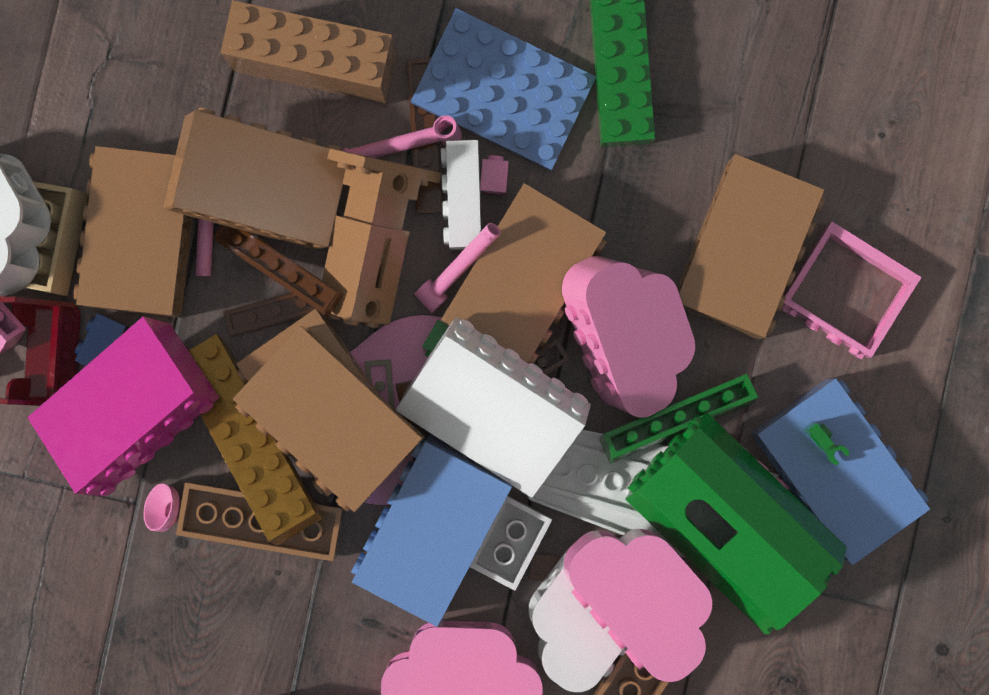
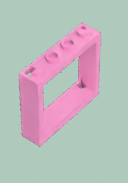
(872, 256)

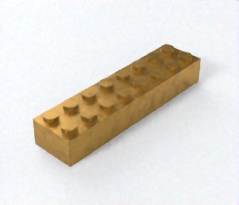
(256, 463)

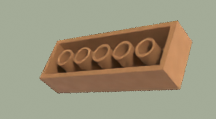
(226, 517)

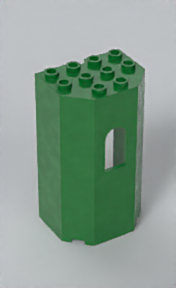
(780, 548)

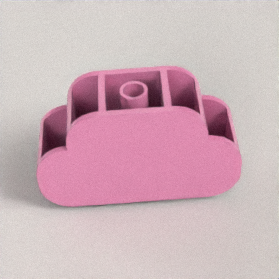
(629, 332)
(643, 597)
(461, 661)

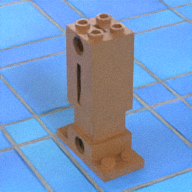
(369, 239)

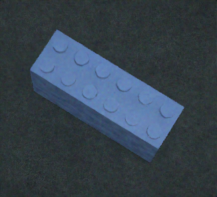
(861, 497)
(430, 530)

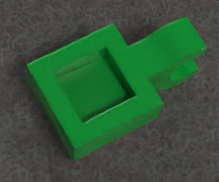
(821, 436)

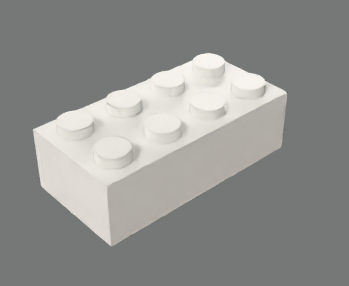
(463, 193)

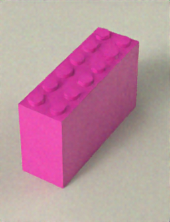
(123, 407)

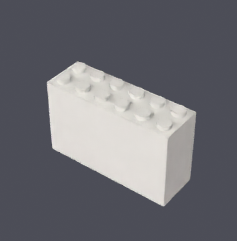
(494, 407)

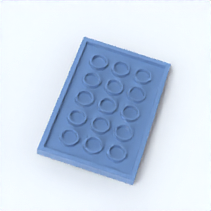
(503, 89)

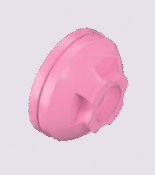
(162, 508)

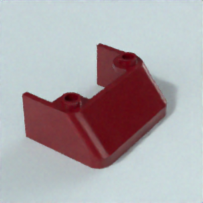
(50, 349)

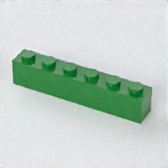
(674, 419)

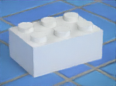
(511, 542)

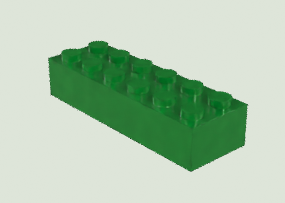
(622, 72)

